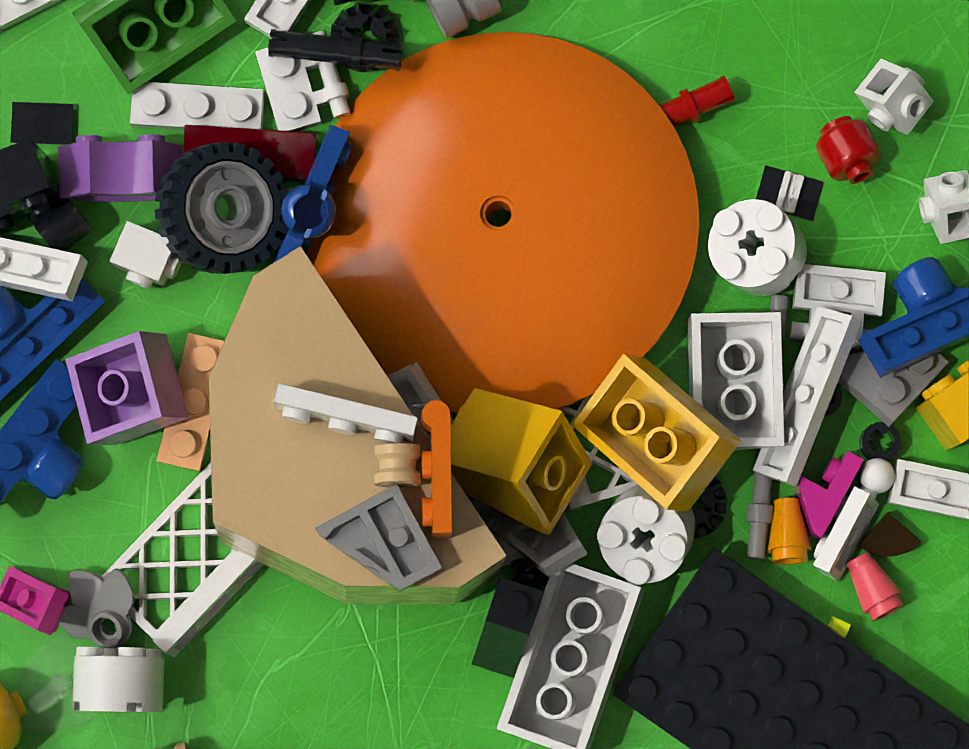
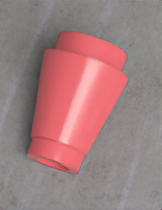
(874, 588)

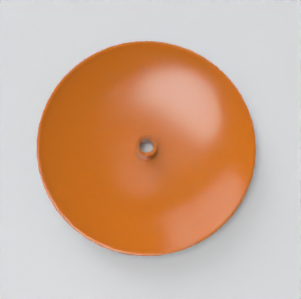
(593, 234)

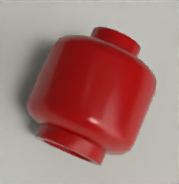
(848, 150)

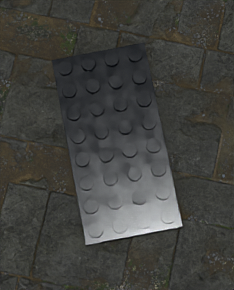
(763, 673)

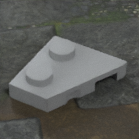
(893, 393)
(384, 539)

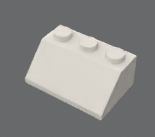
(739, 374)

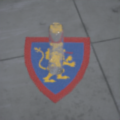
(48, 687)

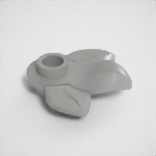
(94, 602)

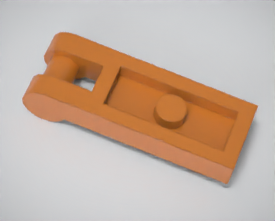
(437, 467)

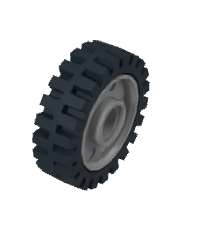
(191, 212)

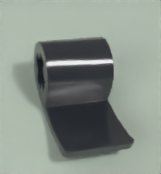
(62, 226)

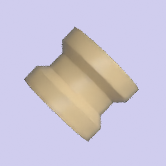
(397, 465)

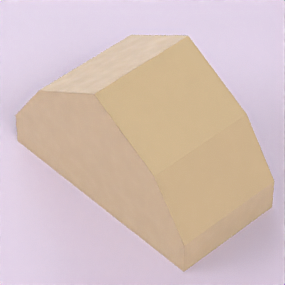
(288, 477)

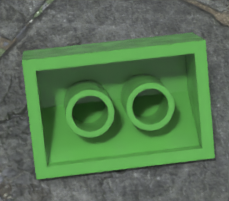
(149, 35)

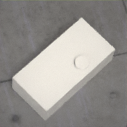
(571, 658)

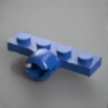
(309, 207)
(933, 322)
(34, 333)
(31, 441)

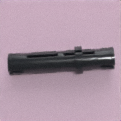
(334, 49)

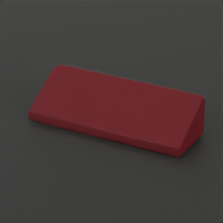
(288, 150)

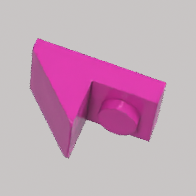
(821, 503)
(32, 600)

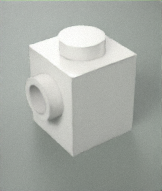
(144, 257)

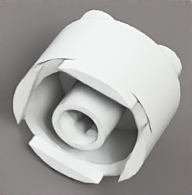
(739, 230)
(641, 557)
(118, 679)

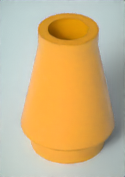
(788, 533)

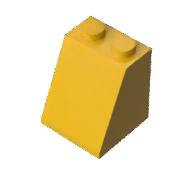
(517, 457)

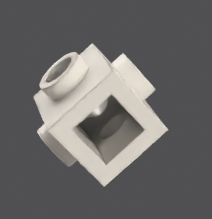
(894, 97)
(947, 205)

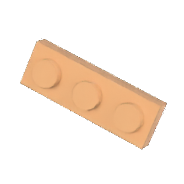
(187, 441)

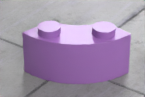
(114, 170)

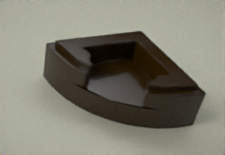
(889, 538)

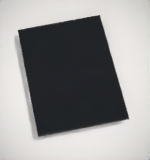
(42, 122)
(790, 192)

